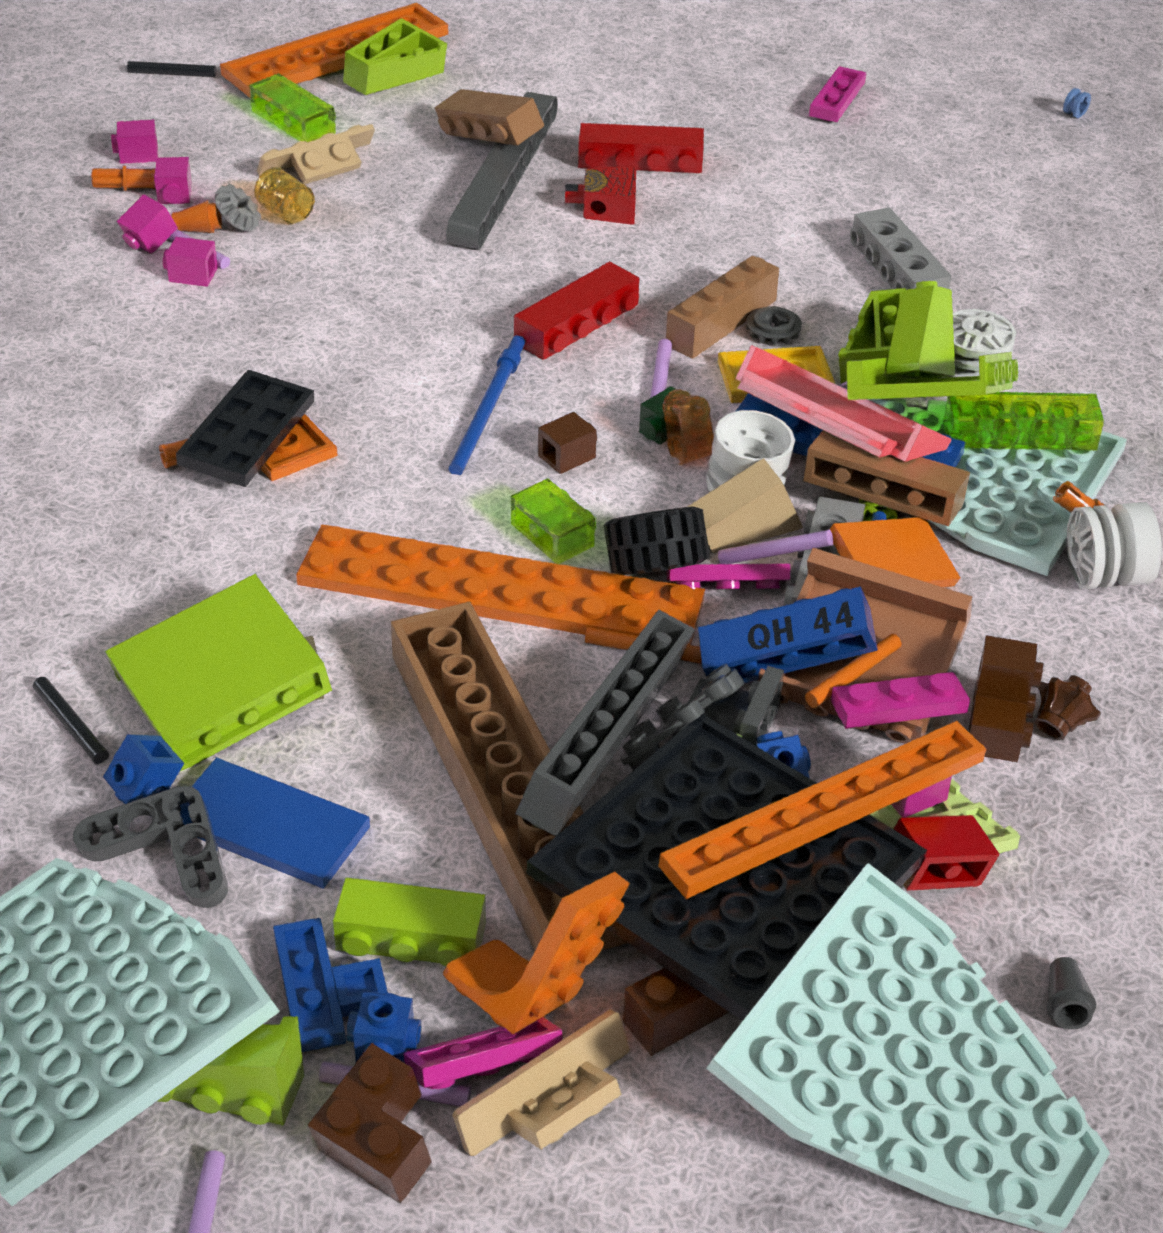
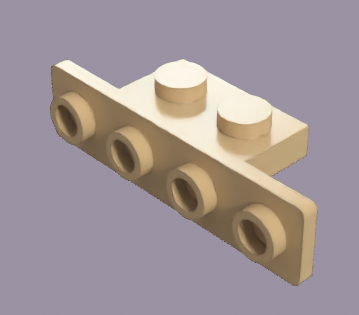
(322, 157)
(549, 1091)

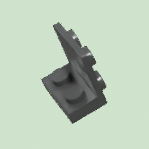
(745, 711)

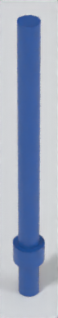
(507, 364)

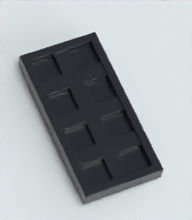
(245, 428)

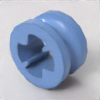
(1077, 103)

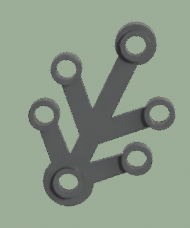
(674, 715)

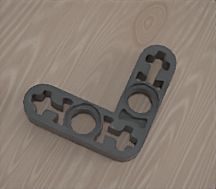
(165, 825)

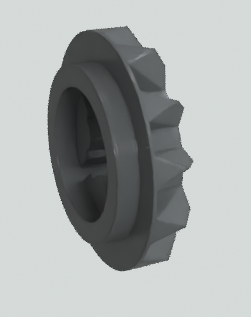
(787, 324)

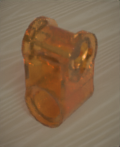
(689, 430)

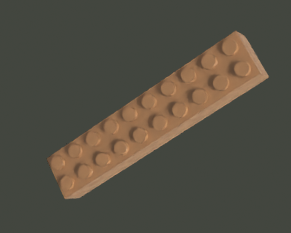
(484, 744)

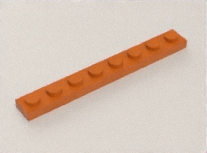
(819, 809)

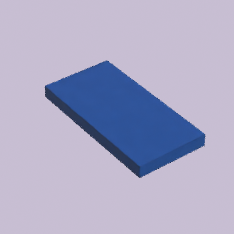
(277, 823)

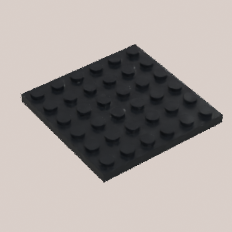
(747, 928)

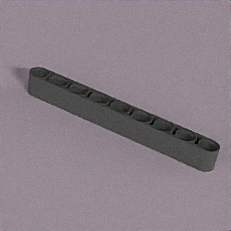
(496, 182)

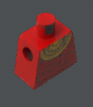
(607, 194)

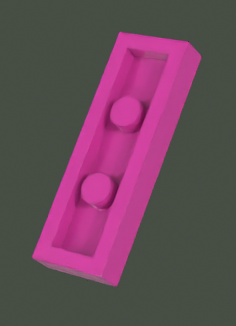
(837, 94)
(730, 575)
(900, 700)
(480, 1053)

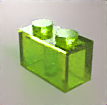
(553, 521)

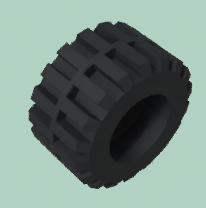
(656, 541)

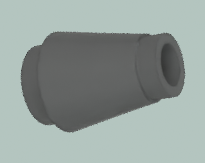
(1069, 995)

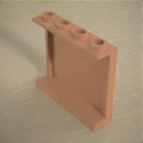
(921, 614)

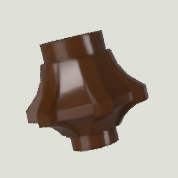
(1065, 706)

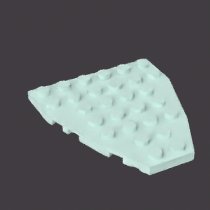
(1012, 491)
(103, 1013)
(912, 1067)

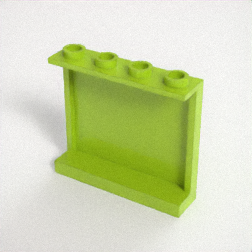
(870, 380)
(220, 670)

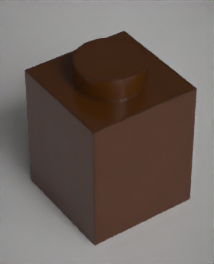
(567, 442)

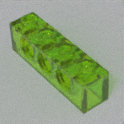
(1025, 420)

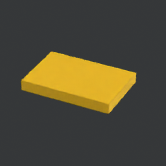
(809, 358)

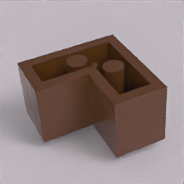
(1004, 697)
(364, 1126)

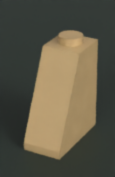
(748, 509)

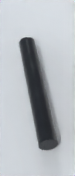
(171, 69)
(70, 720)

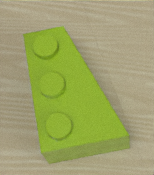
(394, 58)
(873, 331)
(251, 1078)

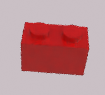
(956, 853)

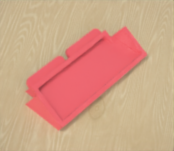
(828, 408)

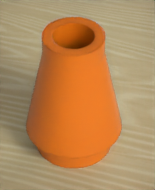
(199, 218)

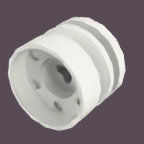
(979, 334)
(745, 439)
(1114, 545)

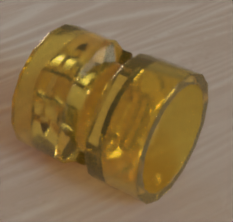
(284, 195)

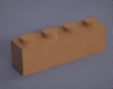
(489, 116)
(721, 306)
(913, 487)

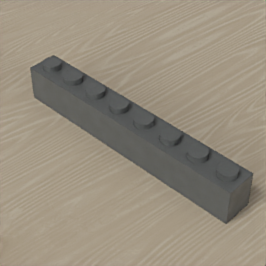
(604, 724)

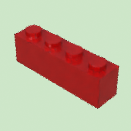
(641, 146)
(577, 310)

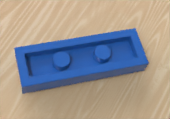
(309, 983)

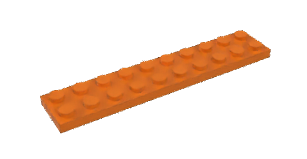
(494, 583)

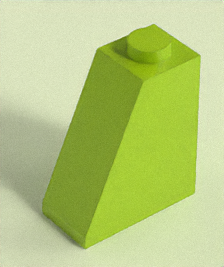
(923, 333)

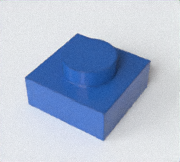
(355, 979)

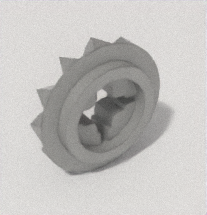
(245, 217)

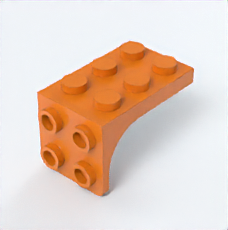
(523, 990)

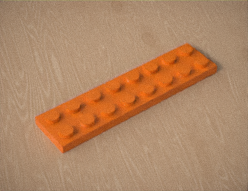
(323, 51)

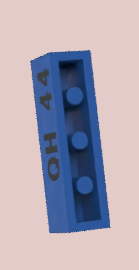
(791, 635)

